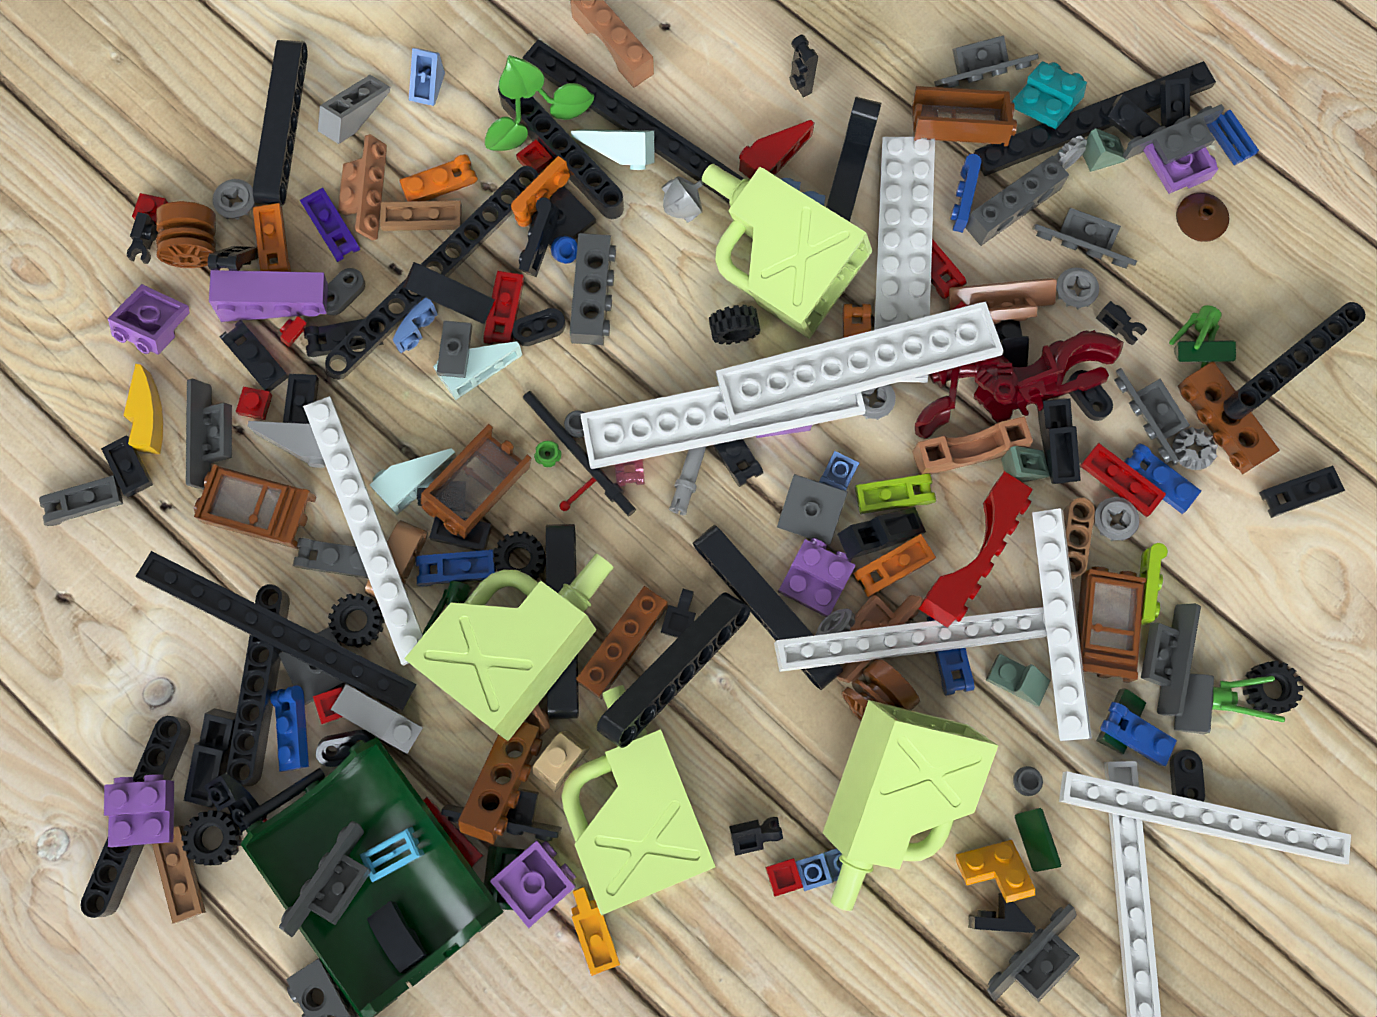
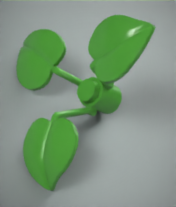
(523, 80)

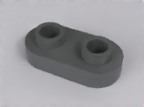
(344, 292)

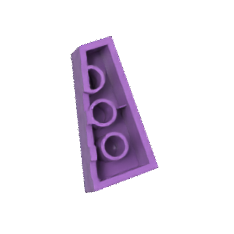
(267, 294)

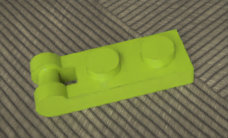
(894, 493)
(1150, 570)

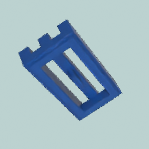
(1235, 135)

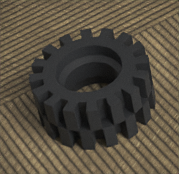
(734, 324)
(523, 541)
(341, 612)
(1288, 683)
(194, 838)

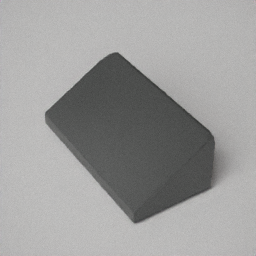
(1197, 706)

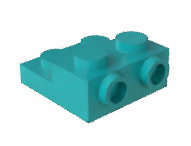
(1050, 94)

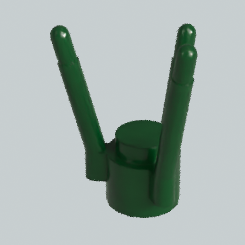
(456, 593)

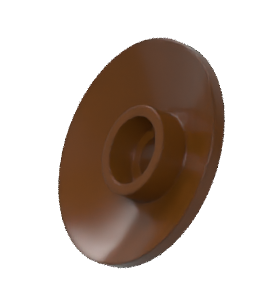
(1197, 224)

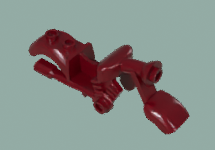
(1012, 388)

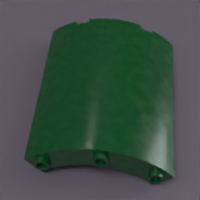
(434, 892)

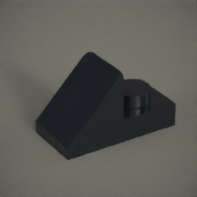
(1013, 343)
(1009, 919)

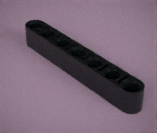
(280, 122)
(572, 154)
(1294, 360)
(561, 569)
(759, 595)
(673, 670)
(250, 698)
(114, 856)

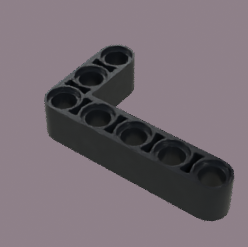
(853, 156)

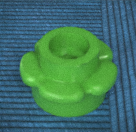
(547, 446)

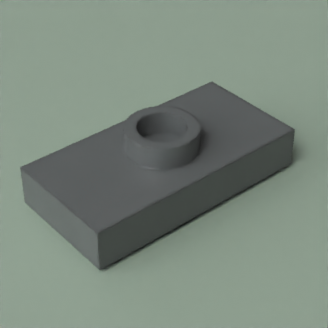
(454, 349)

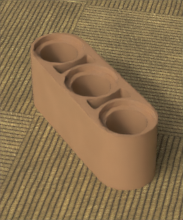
(1082, 529)
(405, 545)

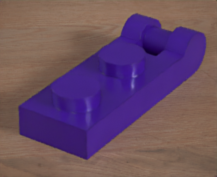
(329, 223)

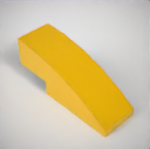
(145, 412)

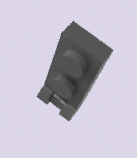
(80, 500)
(330, 558)

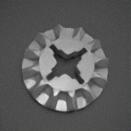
(1071, 151)
(230, 189)
(1085, 281)
(879, 409)
(1188, 457)
(1128, 519)
(837, 622)

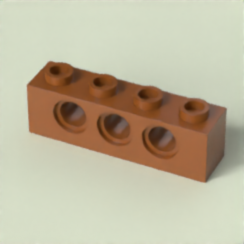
(1258, 442)
(622, 642)
(489, 824)

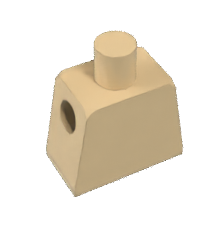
(559, 759)

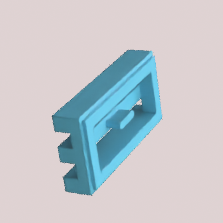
(411, 844)

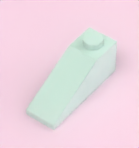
(622, 146)
(481, 365)
(400, 482)

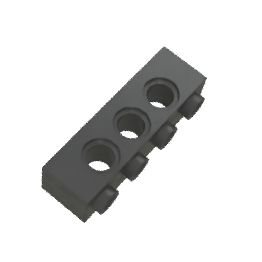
(1016, 200)
(592, 249)
(317, 976)

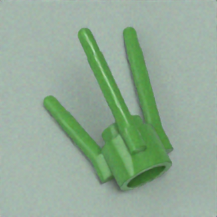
(1205, 322)
(1227, 700)

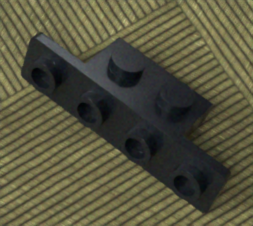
(519, 819)

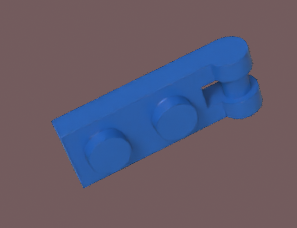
(965, 191)
(1178, 490)
(455, 567)
(951, 661)
(290, 728)
(1138, 734)

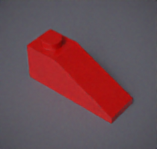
(775, 149)

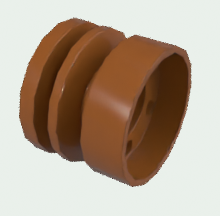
(185, 234)
(883, 686)

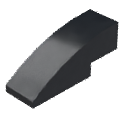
(448, 293)
(1059, 441)
(881, 532)
(210, 755)

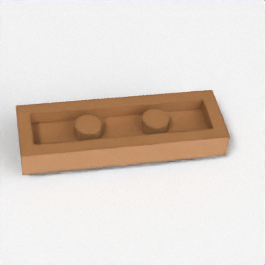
(420, 215)
(178, 878)

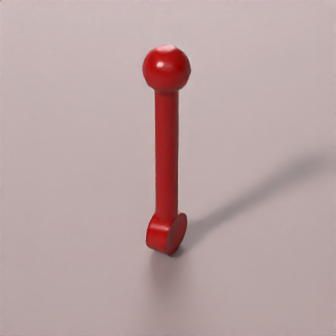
(565, 505)

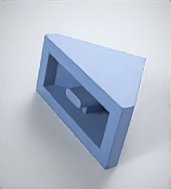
(425, 76)

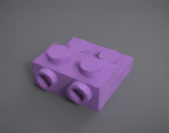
(1185, 171)
(147, 320)
(817, 577)
(139, 811)
(534, 882)

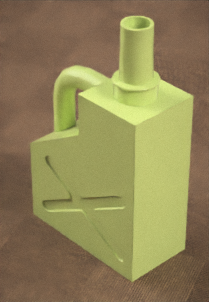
(799, 248)
(507, 657)
(899, 781)
(646, 828)

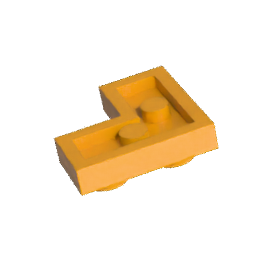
(997, 862)

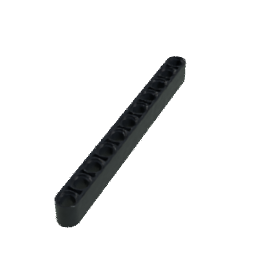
(439, 259)

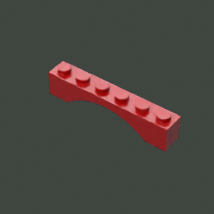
(951, 591)

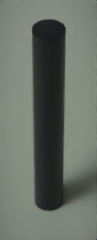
(281, 798)

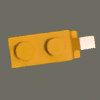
(593, 934)

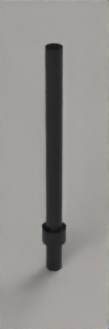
(612, 490)

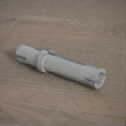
(686, 483)

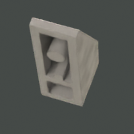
(351, 108)
(293, 438)
(376, 718)

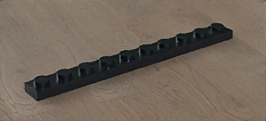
(625, 113)
(1081, 122)
(275, 630)

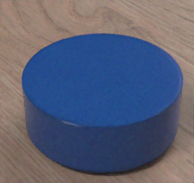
(564, 249)

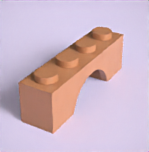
(627, 51)
(951, 453)

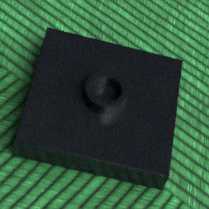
(572, 216)

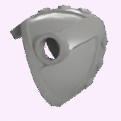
(682, 198)

